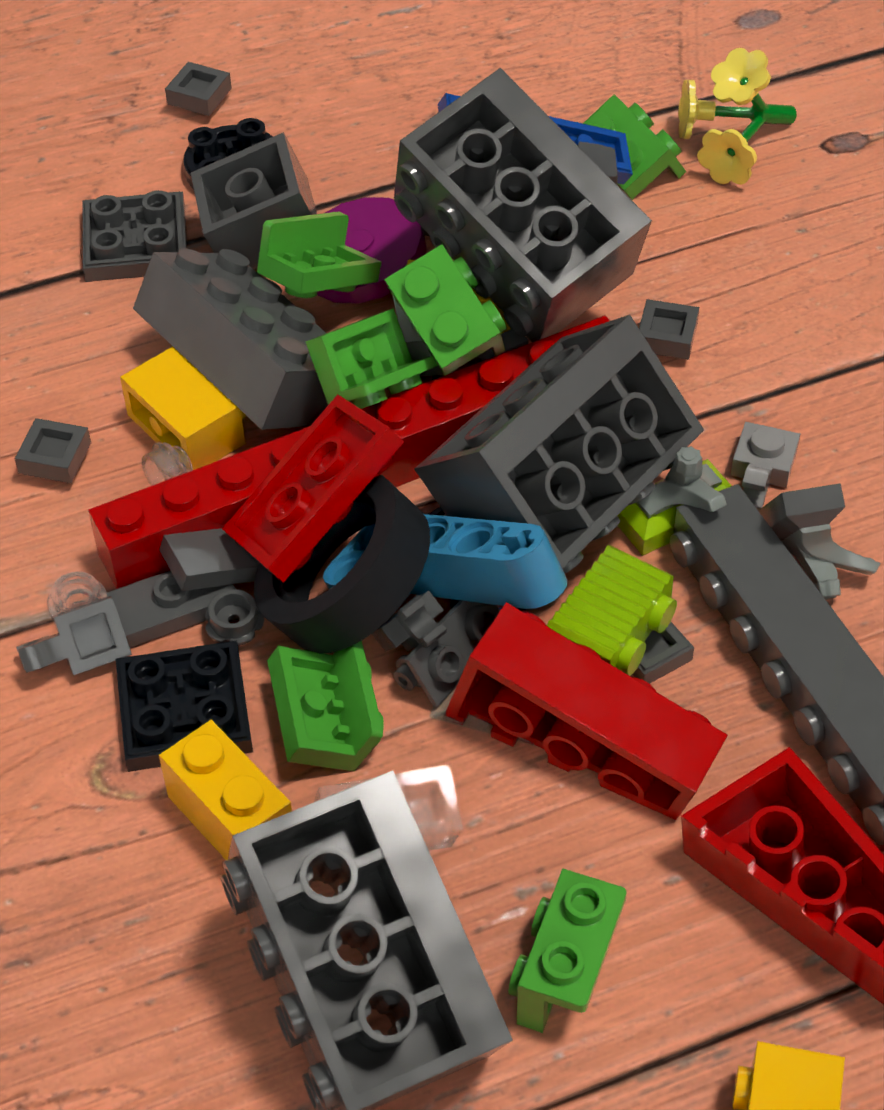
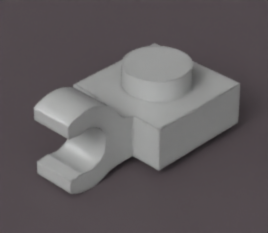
(764, 458)

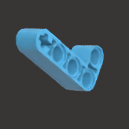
(476, 562)

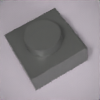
(198, 88)
(669, 328)
(53, 450)

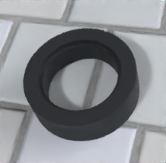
(369, 590)

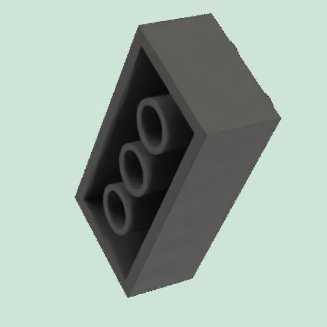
(236, 333)

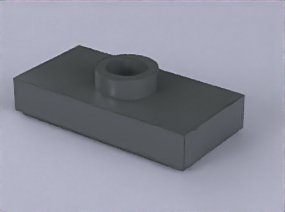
(160, 607)

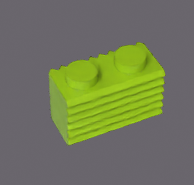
(617, 608)

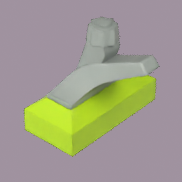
(689, 483)

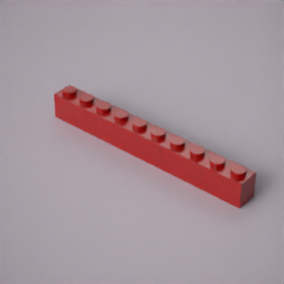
(424, 417)

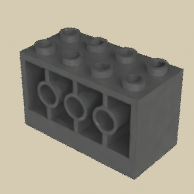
(519, 207)
(567, 440)
(398, 918)

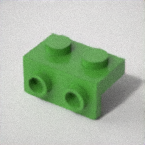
(648, 152)
(312, 255)
(445, 310)
(366, 360)
(326, 706)
(569, 948)

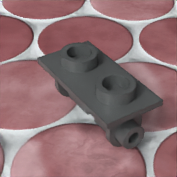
(442, 663)

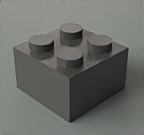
(247, 190)

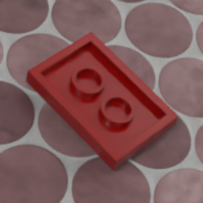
(313, 487)

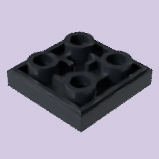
(175, 694)

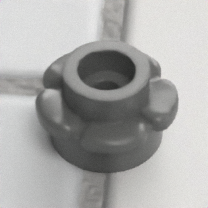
(230, 606)

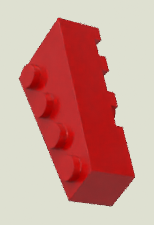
(585, 713)
(798, 862)

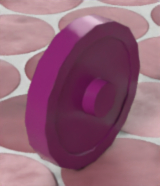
(383, 234)

